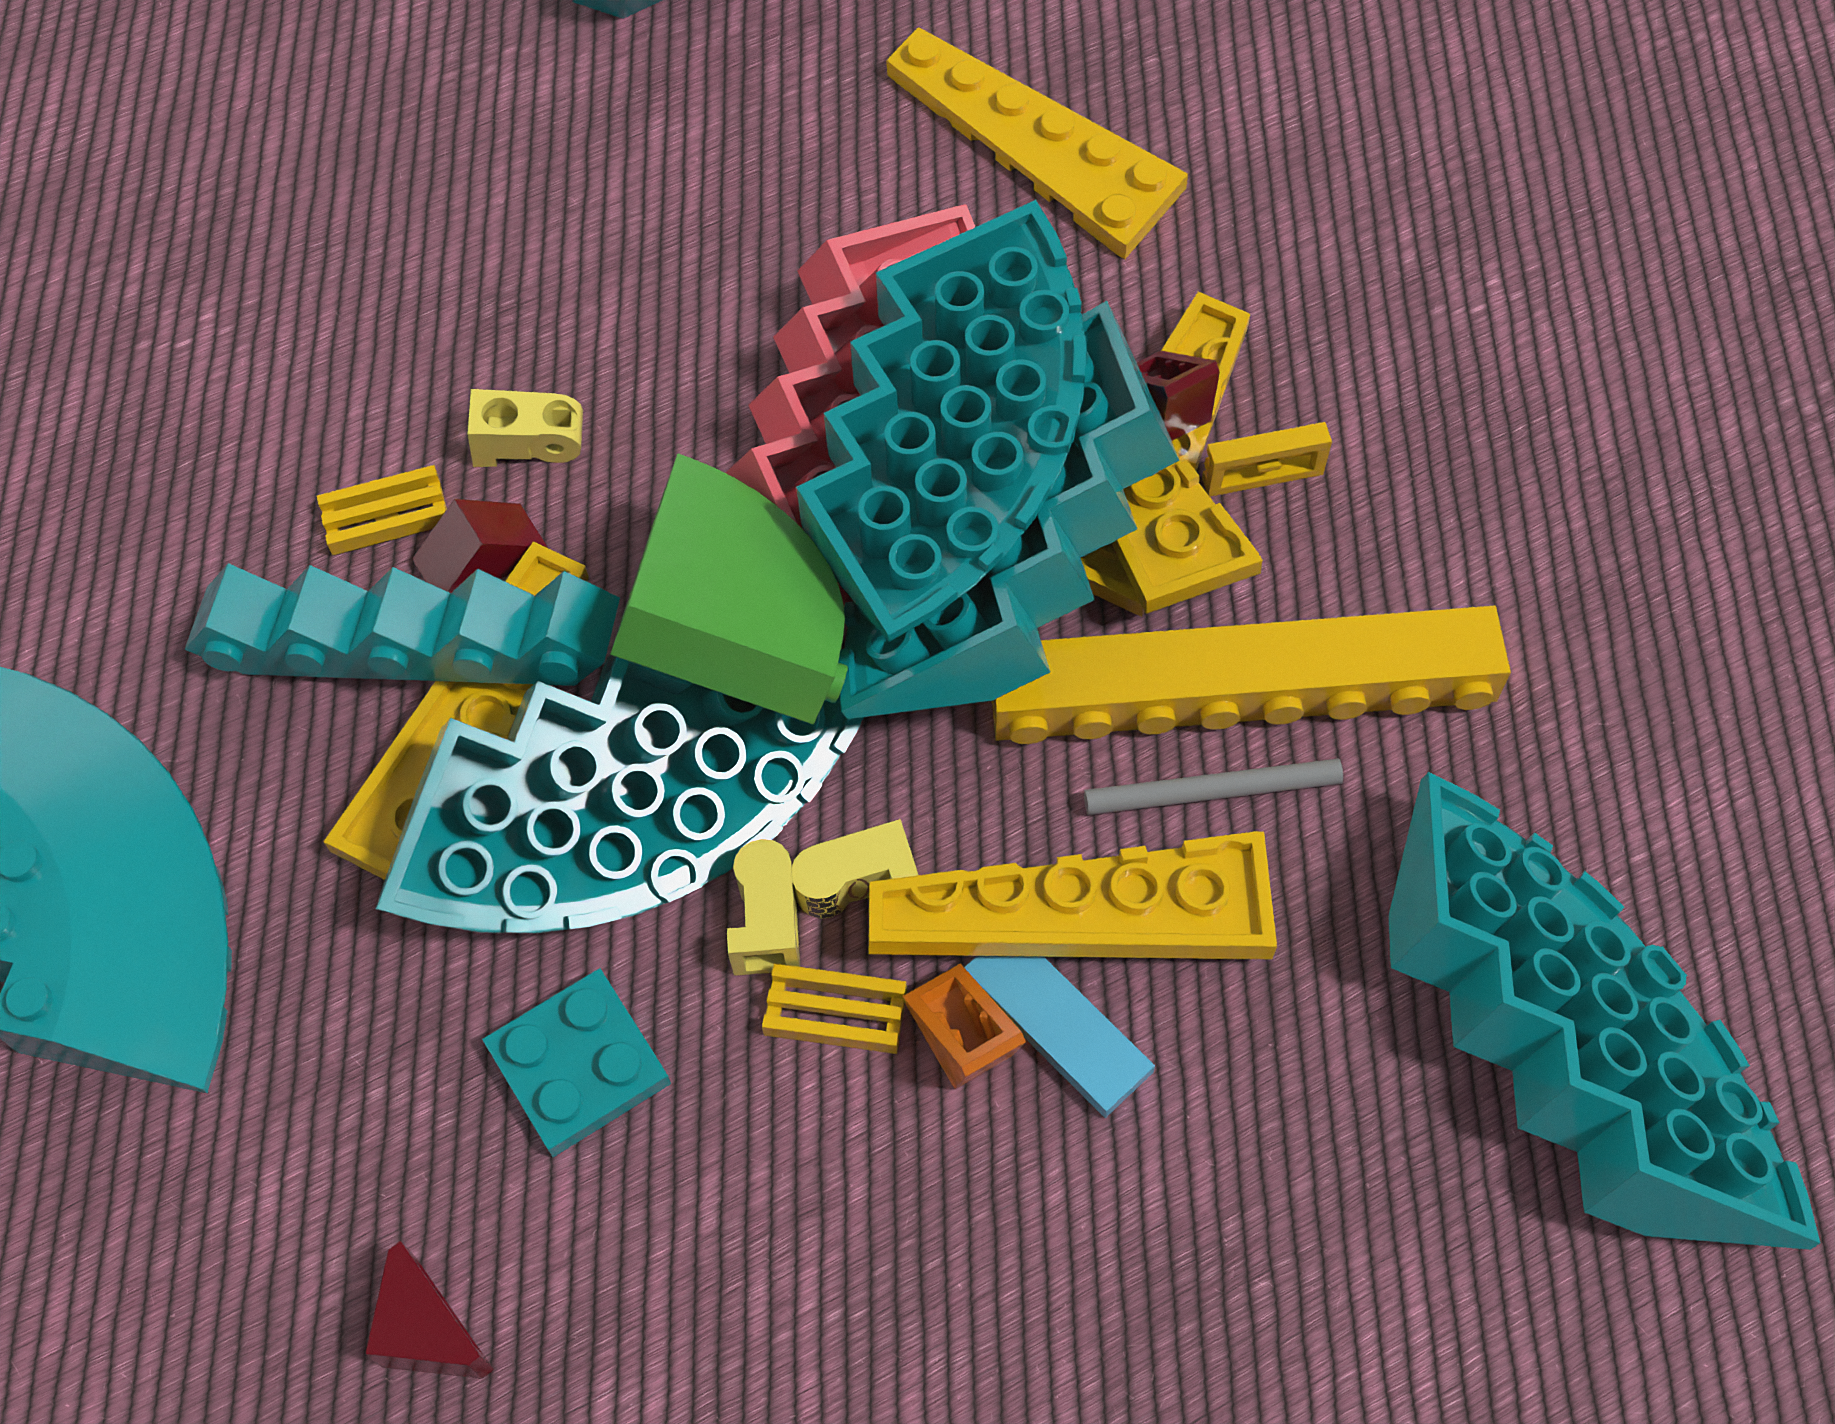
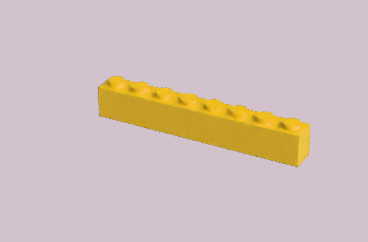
(1259, 674)

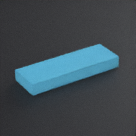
(1064, 1028)

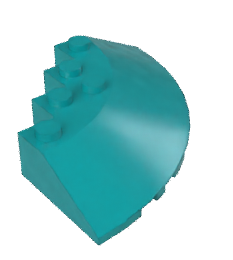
(955, 419)
(990, 634)
(601, 802)
(104, 897)
(1593, 1034)

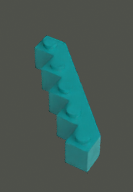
(404, 628)

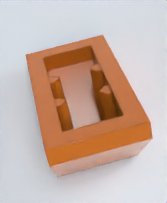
(963, 1025)

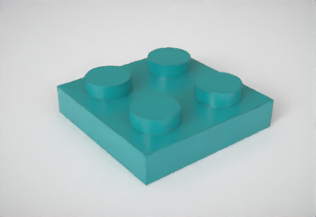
(576, 1062)

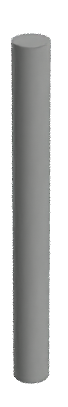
(1213, 786)

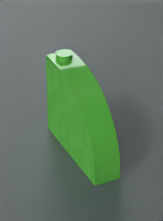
(735, 597)

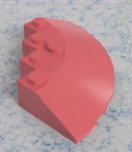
(818, 351)

